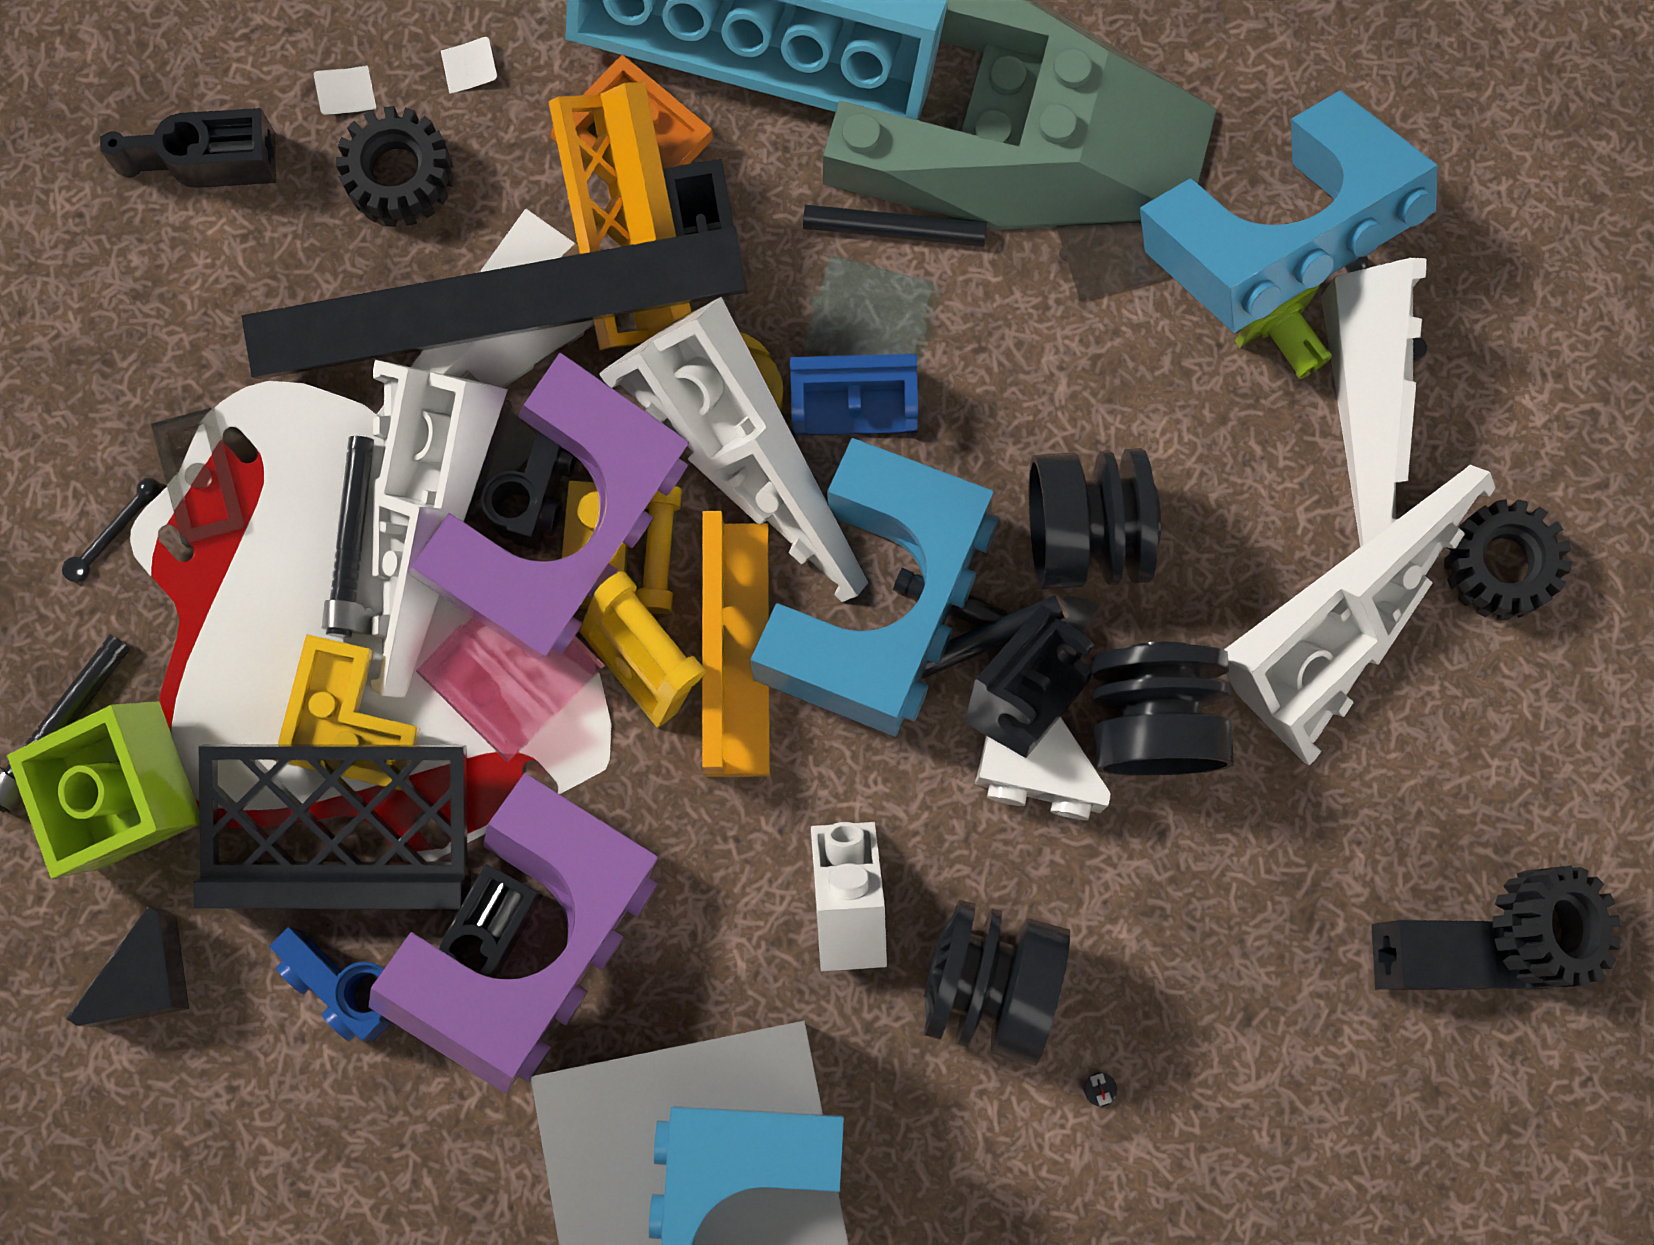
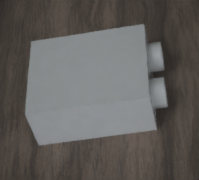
(602, 1128)

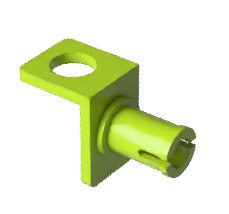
(1290, 334)

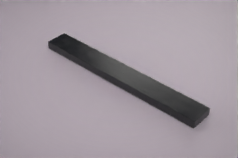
(495, 303)

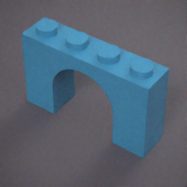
(1252, 268)
(879, 671)
(734, 1150)

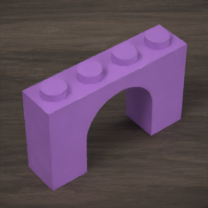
(628, 460)
(500, 1023)

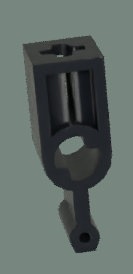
(200, 149)
(479, 911)
(1441, 956)

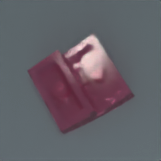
(502, 687)

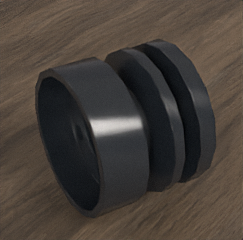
(1102, 518)
(1162, 704)
(997, 982)

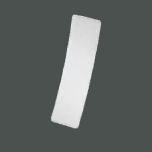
(352, 90)

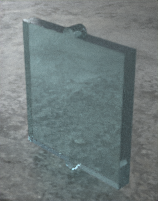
(867, 311)

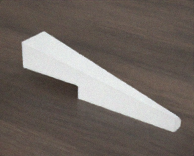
(509, 357)
(1372, 367)
(712, 394)
(433, 454)
(1317, 644)

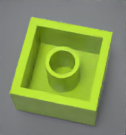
(104, 788)

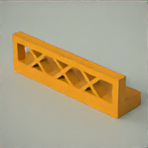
(631, 166)
(732, 623)

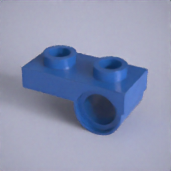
(310, 968)

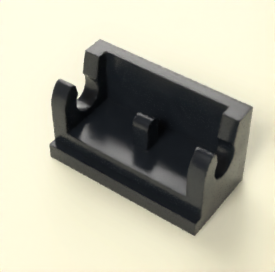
(1029, 683)

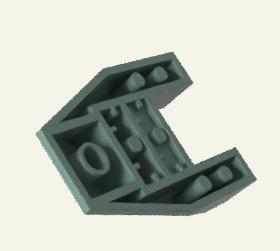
(1049, 136)

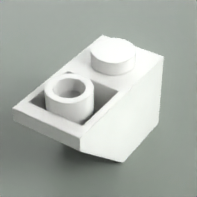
(1051, 772)
(848, 896)

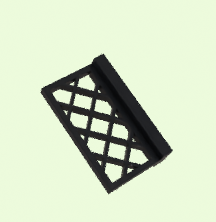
(331, 883)

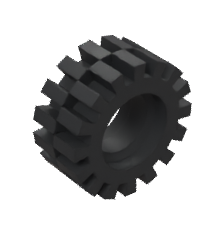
(385, 135)
(1537, 540)
(1583, 923)

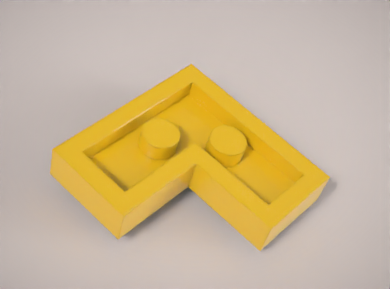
(327, 705)

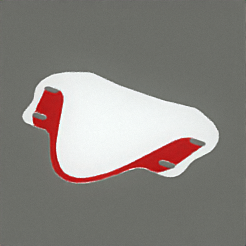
(264, 587)

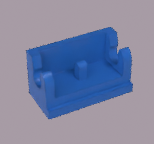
(854, 394)

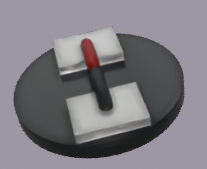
(1100, 1089)

